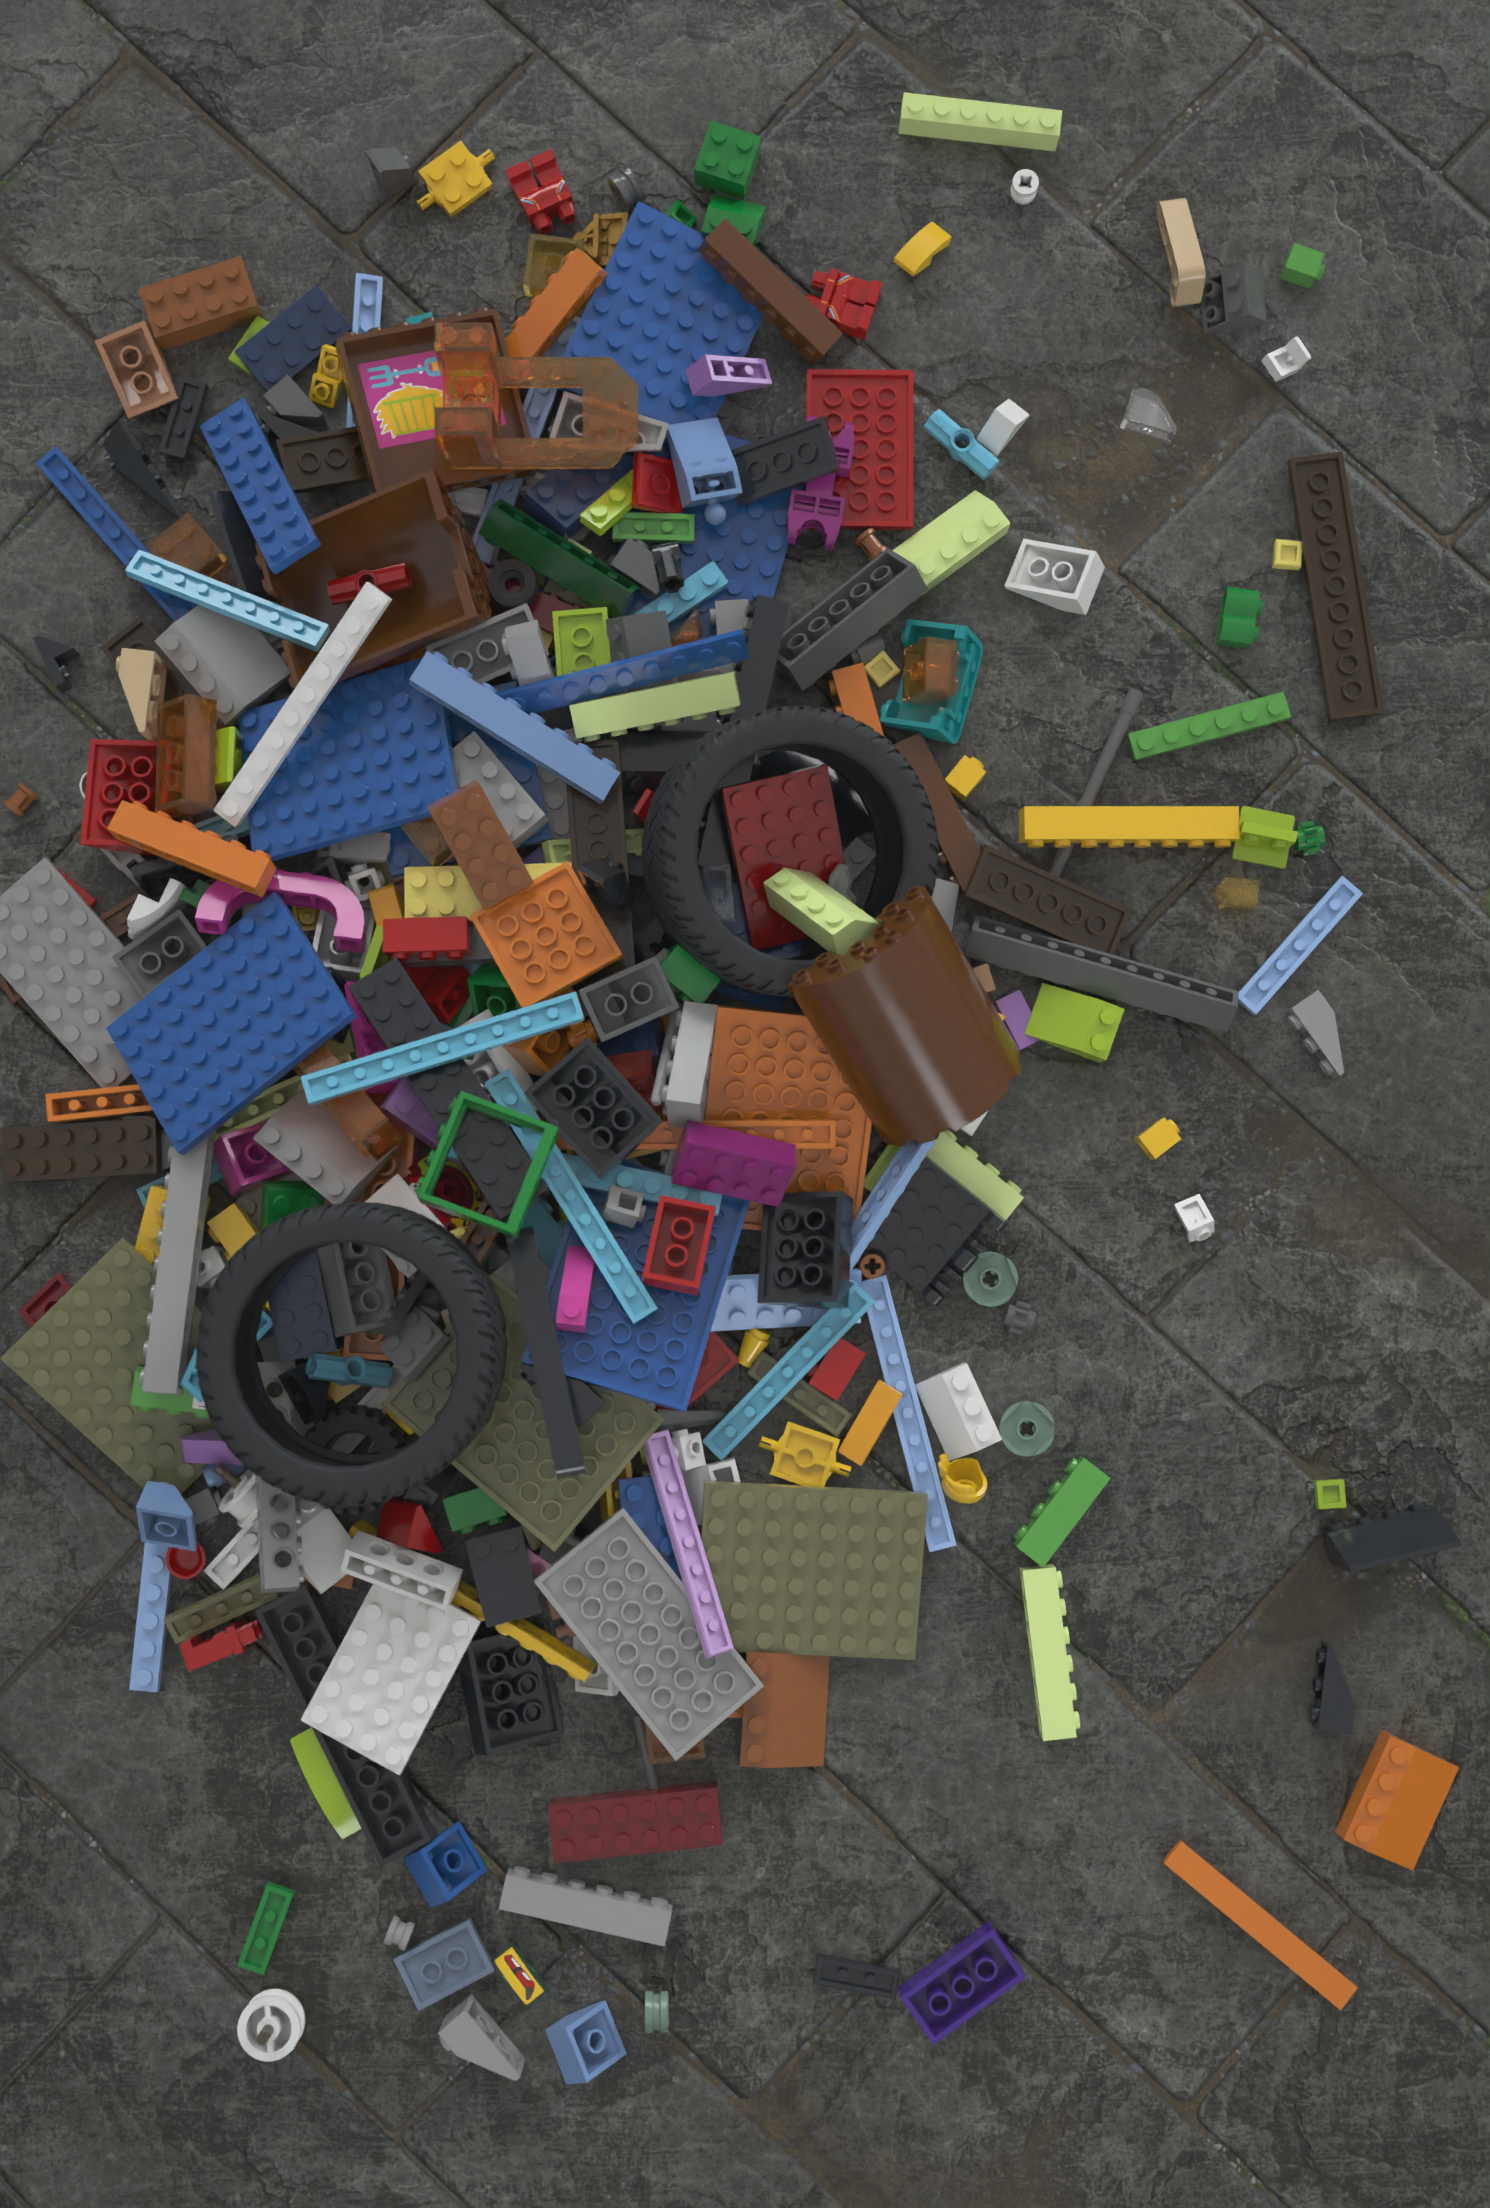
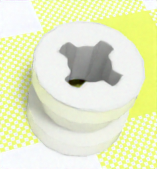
(1024, 193)

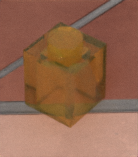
(1238, 894)

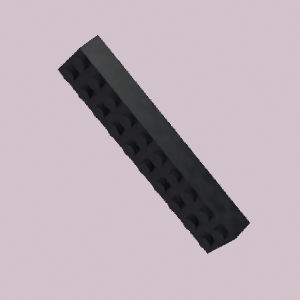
(482, 1143)
(378, 1797)

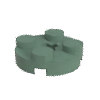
(1004, 1285)
(1042, 1428)

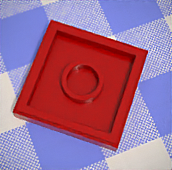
(655, 485)

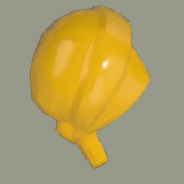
(962, 1479)

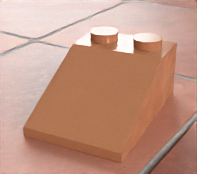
(137, 369)

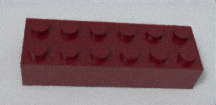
(635, 1822)

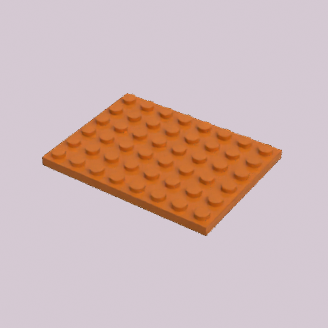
(778, 1070)

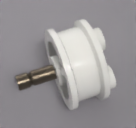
(241, 1497)
(271, 2025)

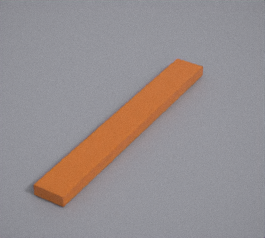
(1260, 1924)

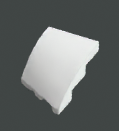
(148, 913)

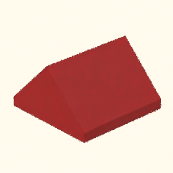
(407, 1526)

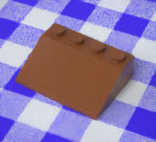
(788, 1715)

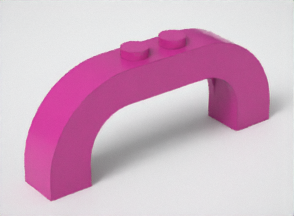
(296, 889)

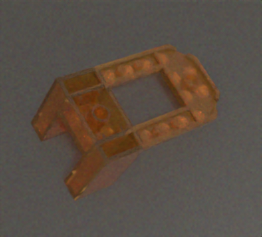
(471, 410)

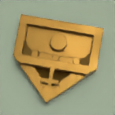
(603, 235)

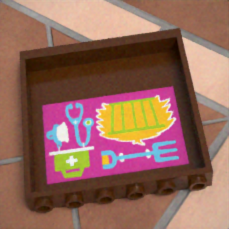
(393, 400)

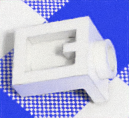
(1195, 1218)

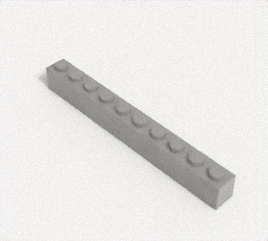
(177, 1269)

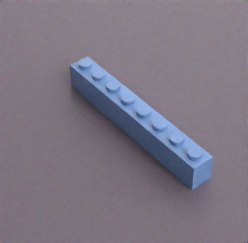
(514, 727)

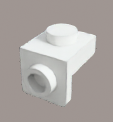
(1286, 360)

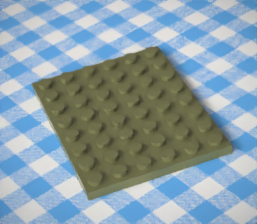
(86, 1363)
(513, 1450)
(816, 1567)

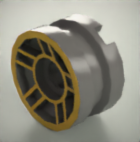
(626, 188)

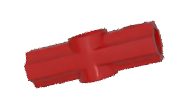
(385, 579)

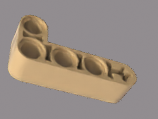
(1182, 252)

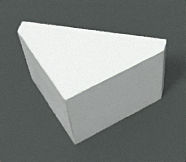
(1002, 427)

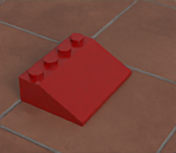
(116, 773)

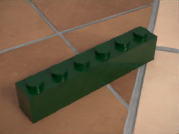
(557, 559)

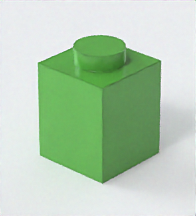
(1303, 266)

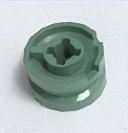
(656, 2011)

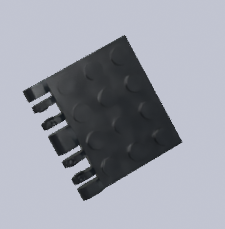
(930, 1228)

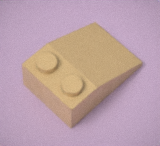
(144, 684)

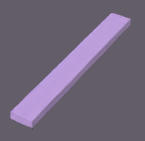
(687, 1545)

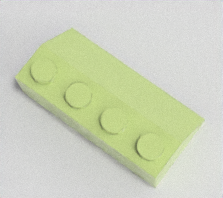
(954, 538)
(818, 910)

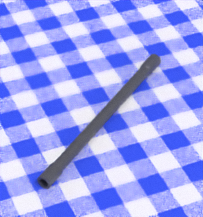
(1127, 712)

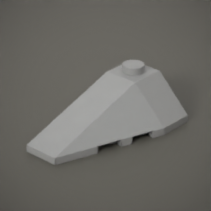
(570, 425)

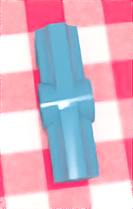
(973, 456)
(335, 1370)

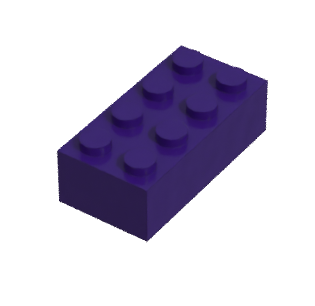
(961, 1982)

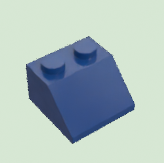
(445, 1864)

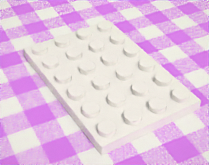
(390, 1675)

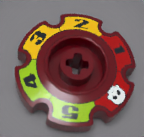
(452, 1186)

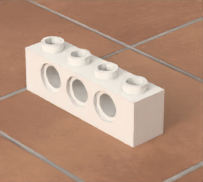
(401, 1570)

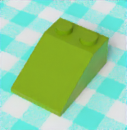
(1074, 1022)

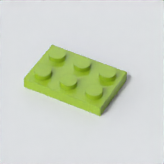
(580, 639)

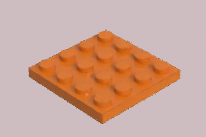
(546, 936)

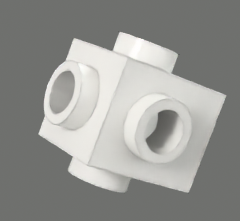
(362, 870)
(211, 1263)
(688, 1449)

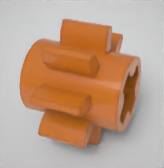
(580, 1031)

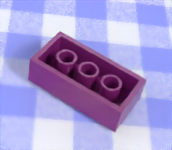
(733, 1163)

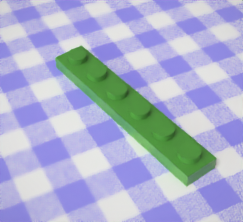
(1208, 726)

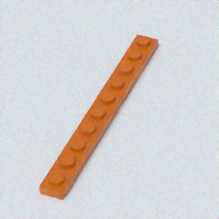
(801, 1132)

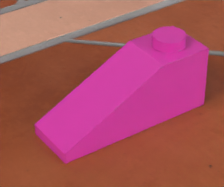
(575, 1290)

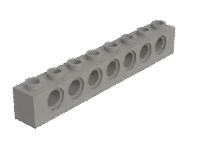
(272, 1576)

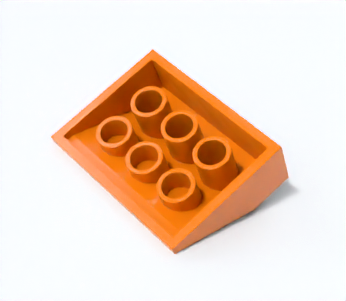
(1396, 1800)

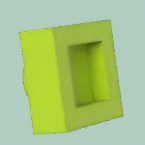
(1330, 1494)

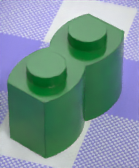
(1238, 617)

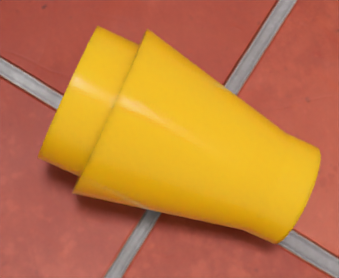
(752, 1345)

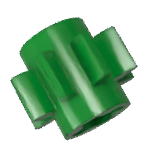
(1309, 838)

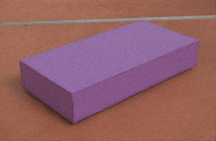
(1017, 1018)

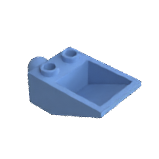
(701, 464)

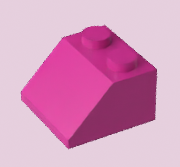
(245, 1161)

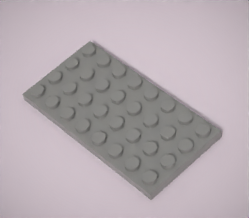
(64, 968)
(643, 1633)

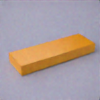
(870, 1422)

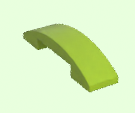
(324, 1783)

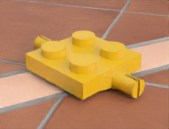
(455, 179)
(804, 1456)

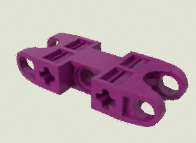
(816, 505)

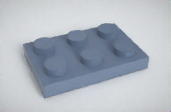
(444, 1964)

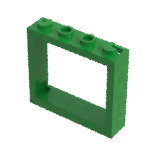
(447, 1135)

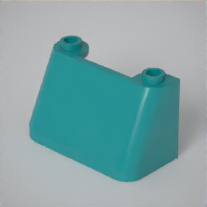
(945, 719)

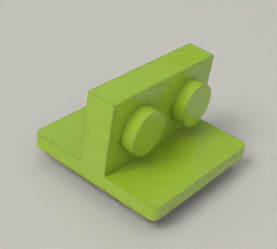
(1264, 837)

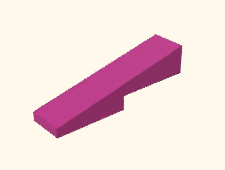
(366, 1041)

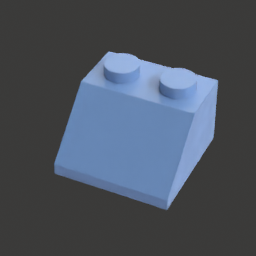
(165, 1517)
(586, 2043)

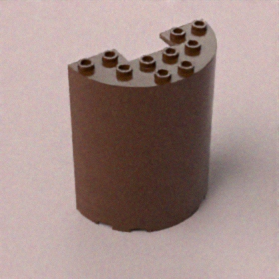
(394, 526)
(910, 1024)

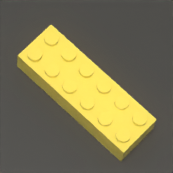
(446, 891)

